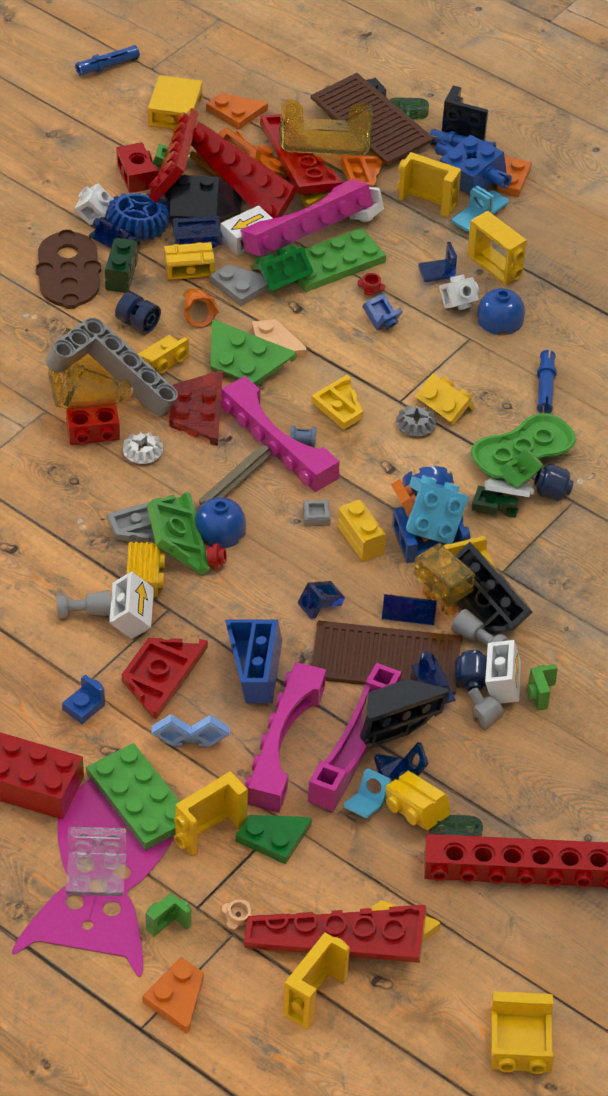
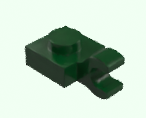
(492, 501)

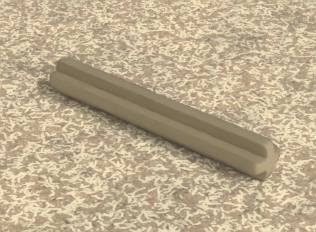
(238, 474)

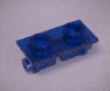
(105, 233)
(409, 609)
(430, 672)

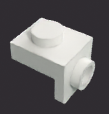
(367, 214)

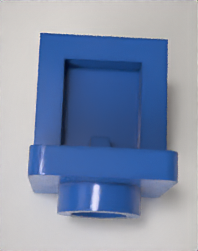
(381, 312)

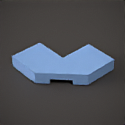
(204, 732)

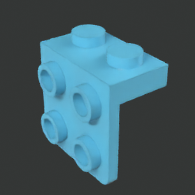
(436, 509)

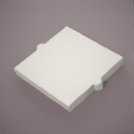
(503, 487)

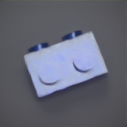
(197, 230)

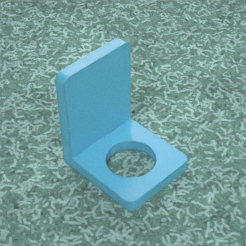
(497, 201)
(473, 210)
(365, 802)

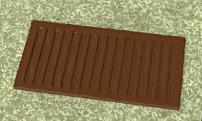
(392, 130)
(353, 650)

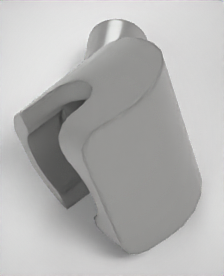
(485, 709)

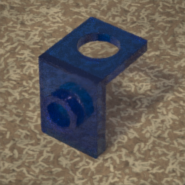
(440, 269)
(394, 767)

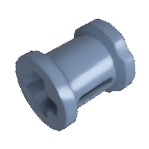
(304, 436)

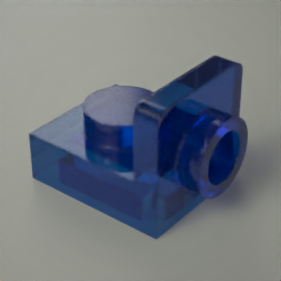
(319, 595)

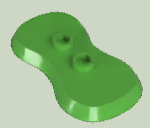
(540, 433)

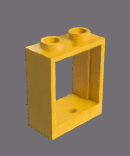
(488, 228)

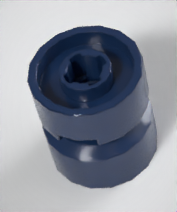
(138, 312)

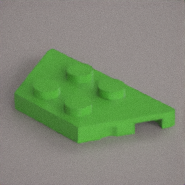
(245, 354)
(176, 530)

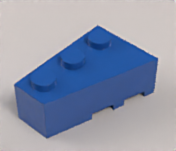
(257, 655)

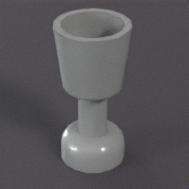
(96, 604)
(472, 628)

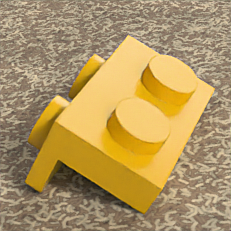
(444, 399)

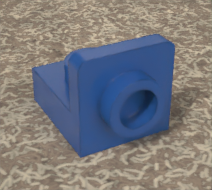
(86, 700)

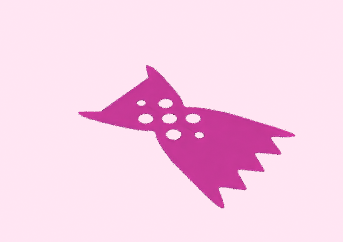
(109, 934)

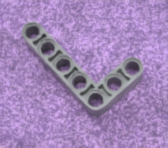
(117, 358)

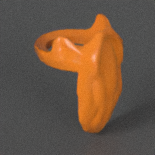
(194, 295)

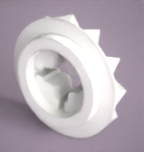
(146, 455)

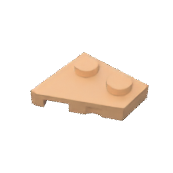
(276, 333)

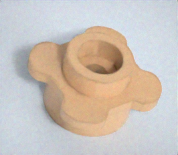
(236, 906)

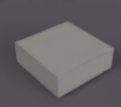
(316, 513)

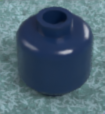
(553, 482)
(471, 669)

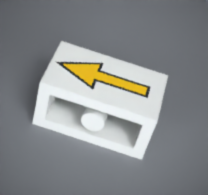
(231, 228)
(131, 605)
(503, 671)

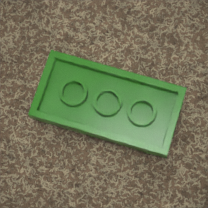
(341, 258)
(136, 794)

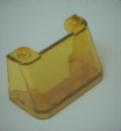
(326, 135)
(87, 385)

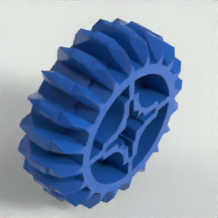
(138, 215)

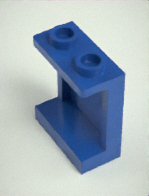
(412, 544)

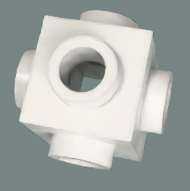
(93, 203)
(459, 292)

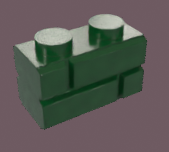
(121, 265)

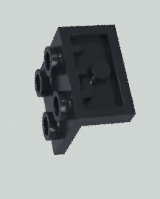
(463, 117)

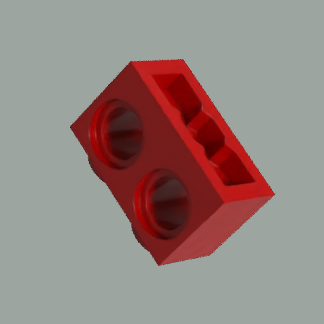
(93, 424)

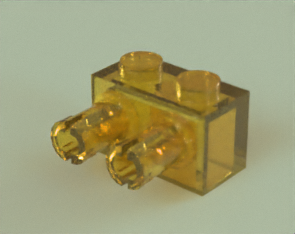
(443, 577)

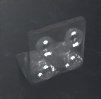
(96, 861)

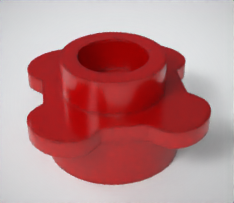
(371, 284)

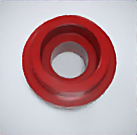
(216, 556)

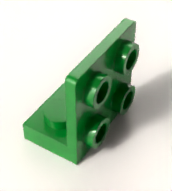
(284, 267)

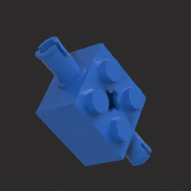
(479, 163)

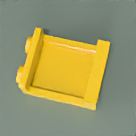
(171, 99)
(429, 181)
(208, 807)
(325, 959)
(521, 1032)

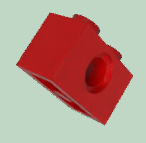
(136, 166)

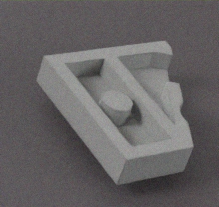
(239, 283)
(132, 524)

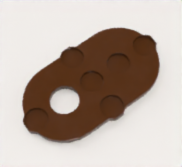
(68, 280)

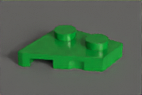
(273, 835)

